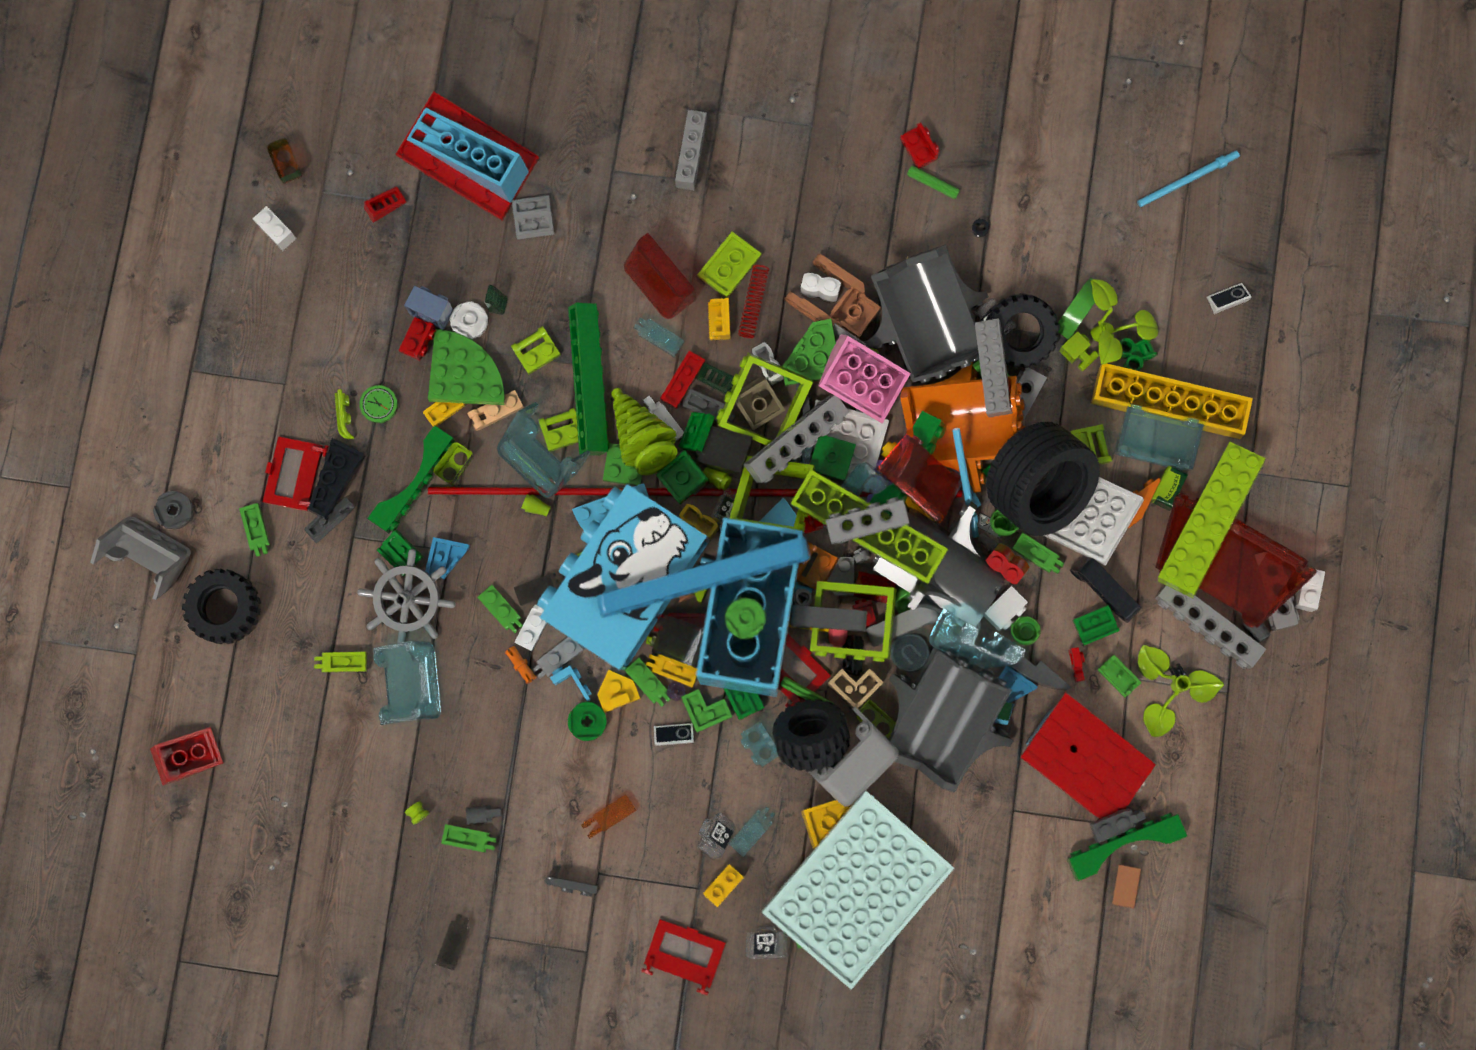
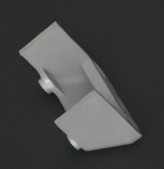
(146, 547)
(860, 766)

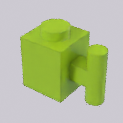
(1076, 348)

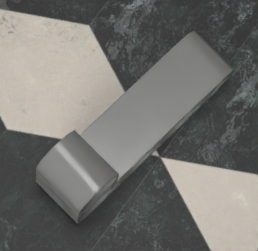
(903, 624)

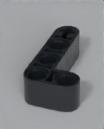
(1106, 587)

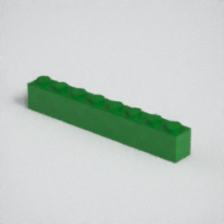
(588, 378)

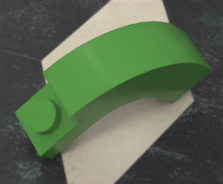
(1077, 311)

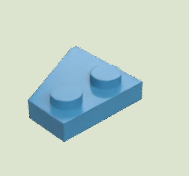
(445, 554)
(1017, 683)

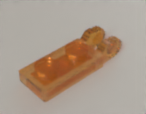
(610, 815)

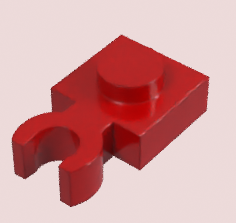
(1077, 659)

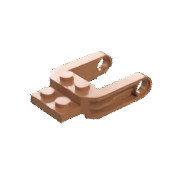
(854, 309)

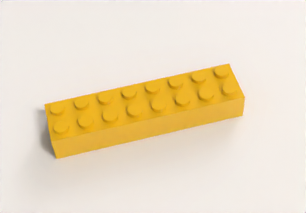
(1217, 410)

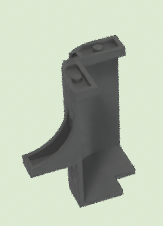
(927, 314)
(963, 578)
(948, 718)

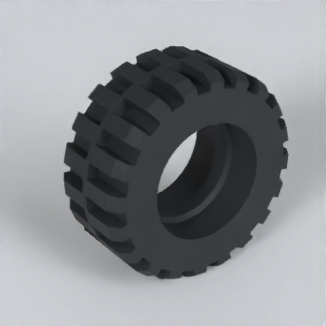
(1048, 328)
(200, 593)
(815, 750)

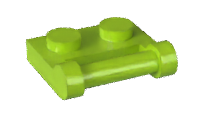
(539, 355)
(560, 436)
(1085, 436)

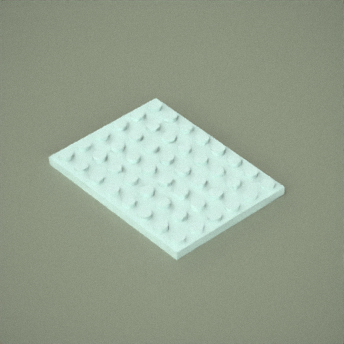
(857, 889)

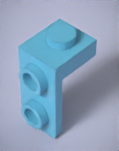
(561, 674)

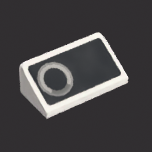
(1228, 298)
(673, 734)

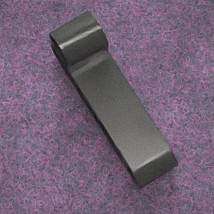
(828, 618)

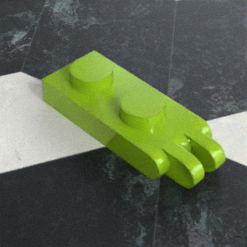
(342, 662)

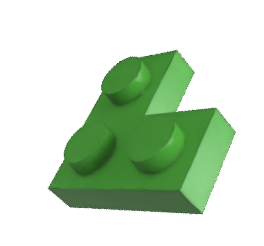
(616, 471)
(702, 715)

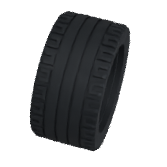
(1022, 465)

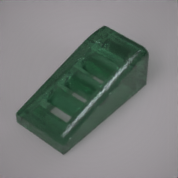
(495, 300)
(703, 372)

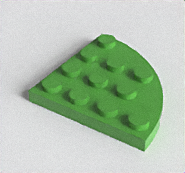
(463, 372)

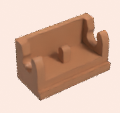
(1126, 886)

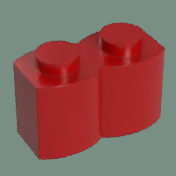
(1010, 565)

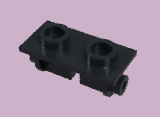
(849, 664)

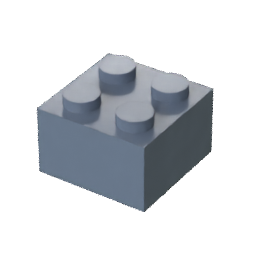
(429, 307)

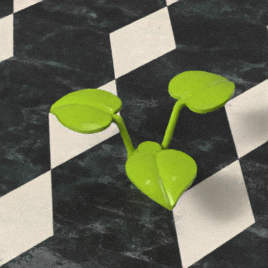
(1110, 347)
(1202, 687)

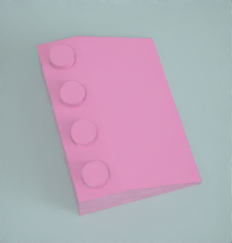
(862, 378)

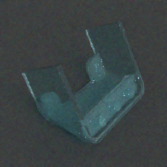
(532, 459)

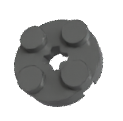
(163, 506)

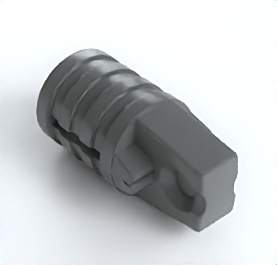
(1259, 633)
(481, 814)

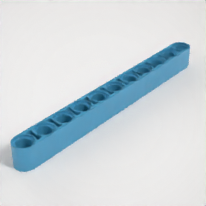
(703, 577)

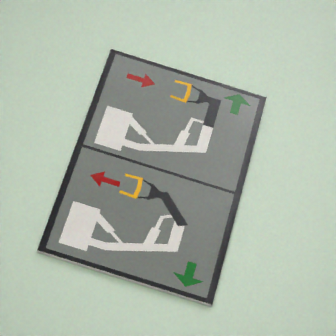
(984, 524)

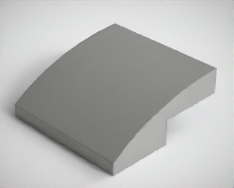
(533, 217)

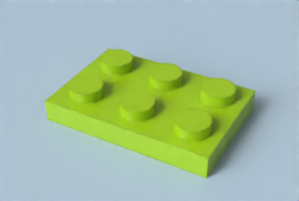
(729, 265)

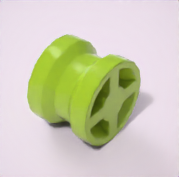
(416, 812)

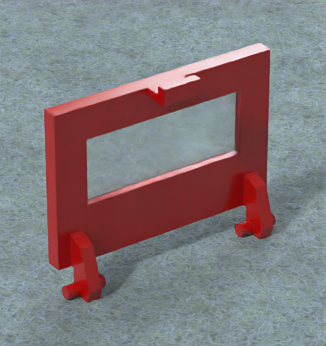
(292, 473)
(801, 669)
(684, 954)

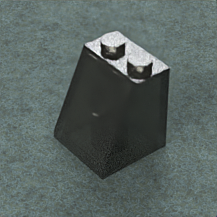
(725, 451)
(678, 640)

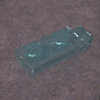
(659, 336)
(751, 832)

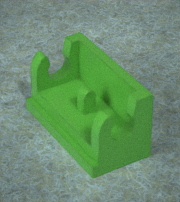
(1119, 676)

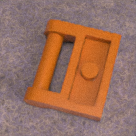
(820, 569)

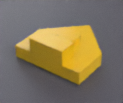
(616, 691)

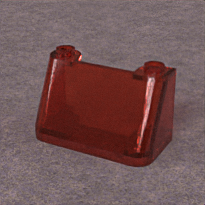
(921, 477)

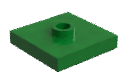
(832, 457)
(682, 477)

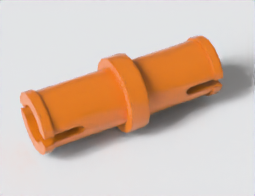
(520, 664)

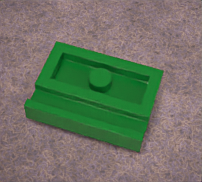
(696, 431)
(396, 550)
(1096, 625)
(744, 702)

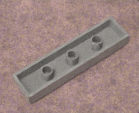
(993, 368)

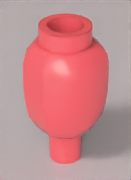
(837, 637)

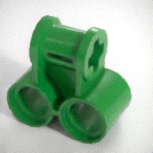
(1138, 352)

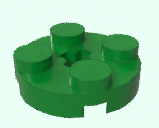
(580, 730)

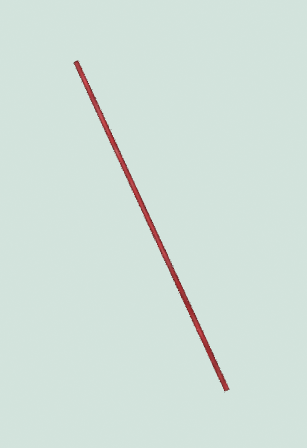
(605, 491)

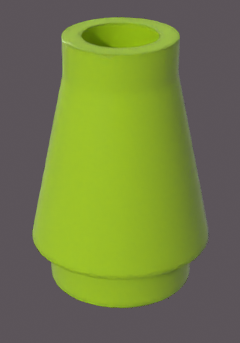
(719, 479)
(536, 506)

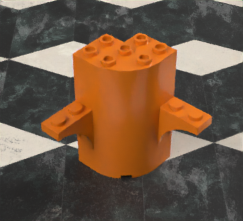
(961, 405)

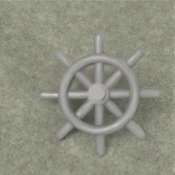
(406, 598)

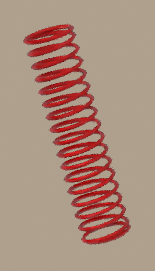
(752, 304)

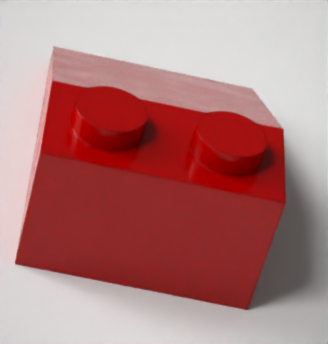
(186, 756)

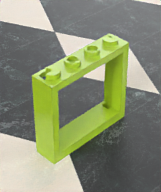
(738, 381)
(793, 469)
(857, 589)

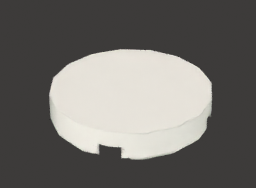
(469, 320)

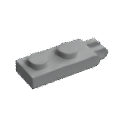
(557, 657)

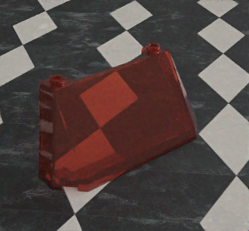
(1249, 569)

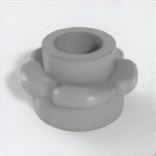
(861, 555)

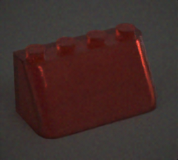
(659, 278)

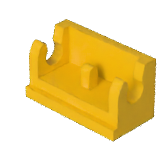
(719, 319)

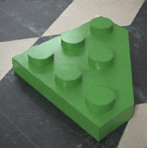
(812, 352)

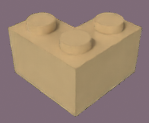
(855, 692)

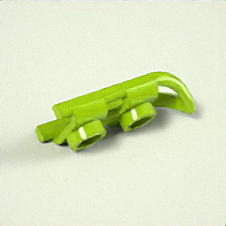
(342, 416)

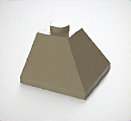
(759, 402)

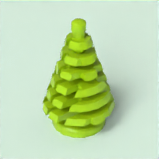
(643, 437)

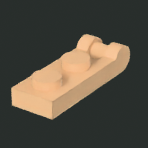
(495, 412)

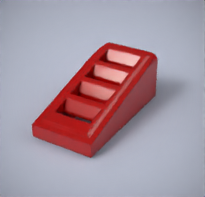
(374, 202)

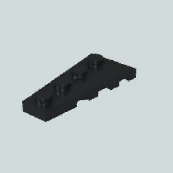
(338, 470)

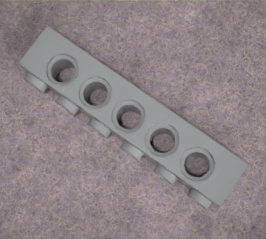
(757, 464)
(1253, 649)

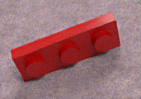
(682, 379)

